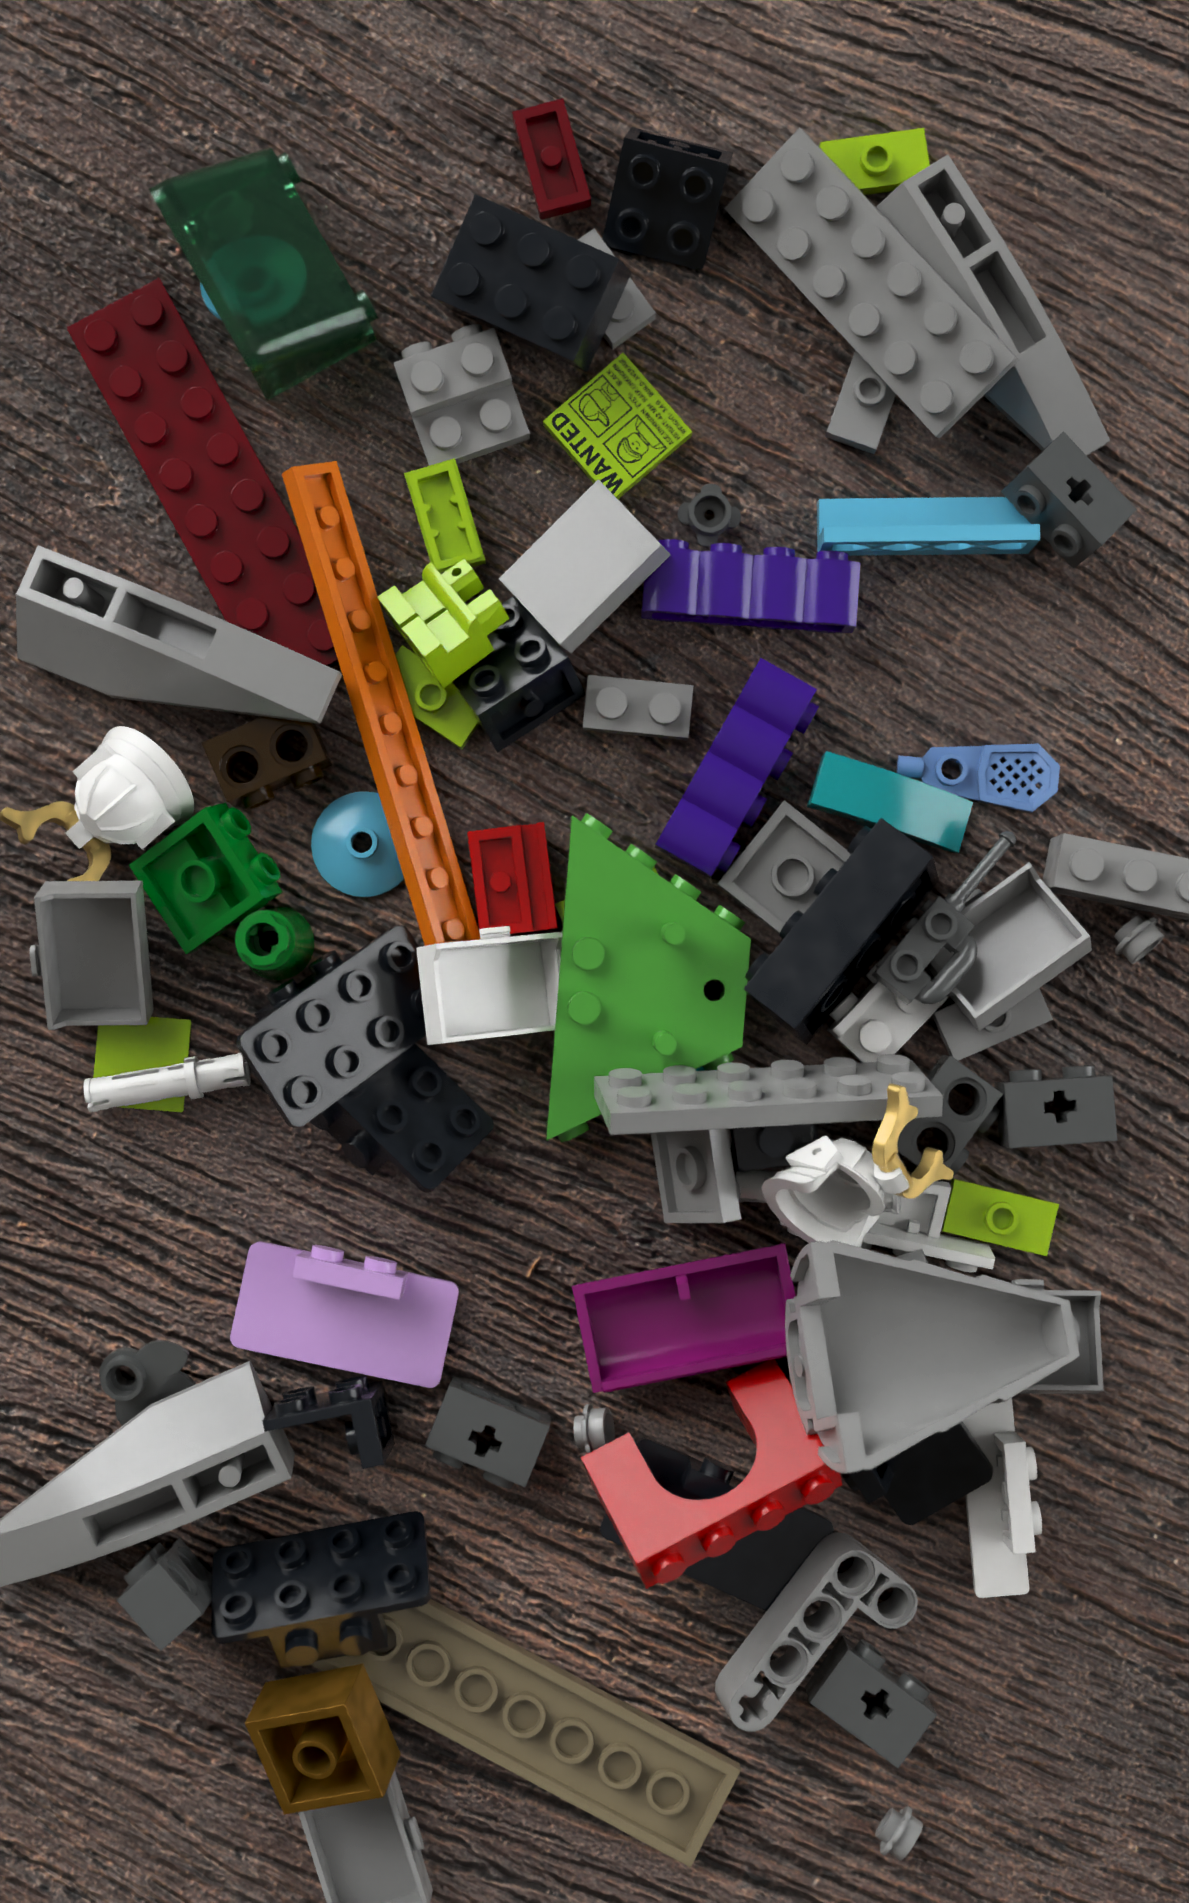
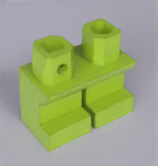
(440, 625)

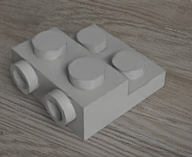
(461, 396)

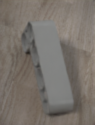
(812, 1634)

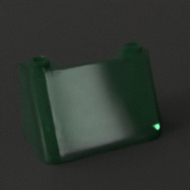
(266, 267)

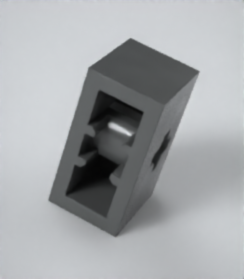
(1069, 500)
(1087, 1115)
(515, 1425)
(884, 1726)

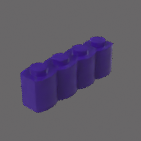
(753, 589)
(735, 769)

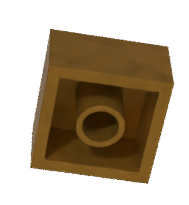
(323, 1739)

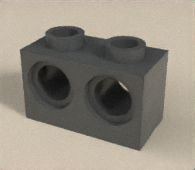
(954, 1128)
(167, 1592)

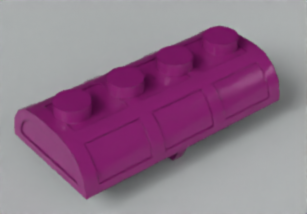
(685, 1318)

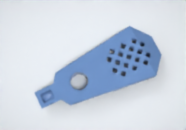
(977, 773)

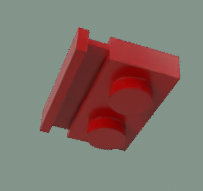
(513, 878)

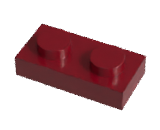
(551, 159)

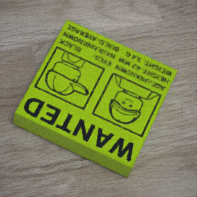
(617, 427)

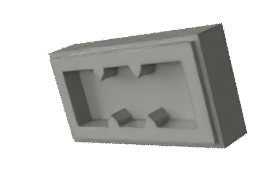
(861, 407)
(964, 1039)

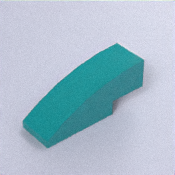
(871, 793)

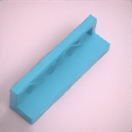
(923, 526)

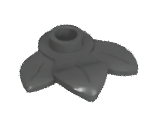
(156, 1371)

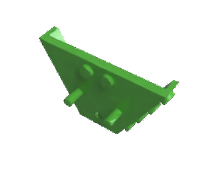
(637, 976)

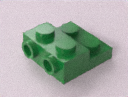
(207, 876)

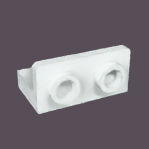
(877, 1021)

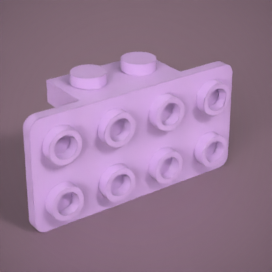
(344, 1313)

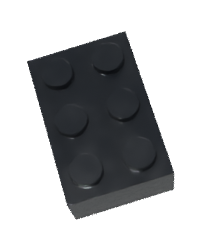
(531, 283)

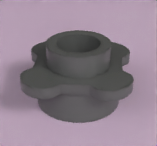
(709, 500)

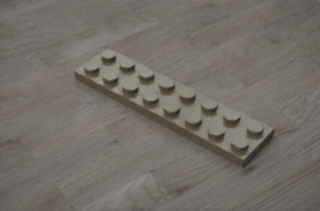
(549, 1727)

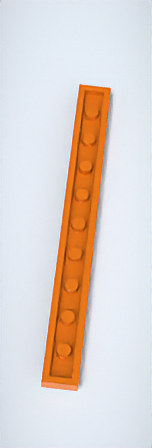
(380, 703)

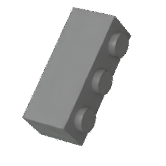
(1118, 875)

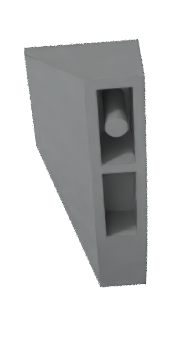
(963, 246)
(157, 648)
(150, 1477)

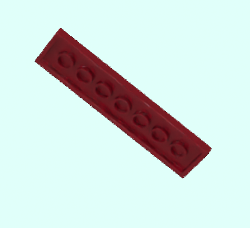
(204, 469)

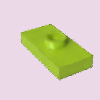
(880, 160)
(444, 515)
(435, 706)
(1000, 1217)

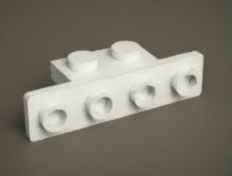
(920, 1227)
(1001, 1511)

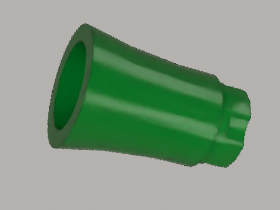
(293, 947)

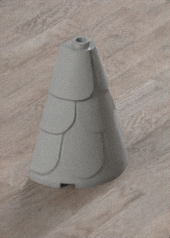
(909, 1348)

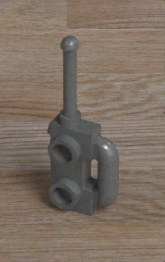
(937, 928)

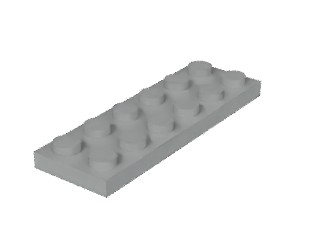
(871, 283)
(759, 1096)

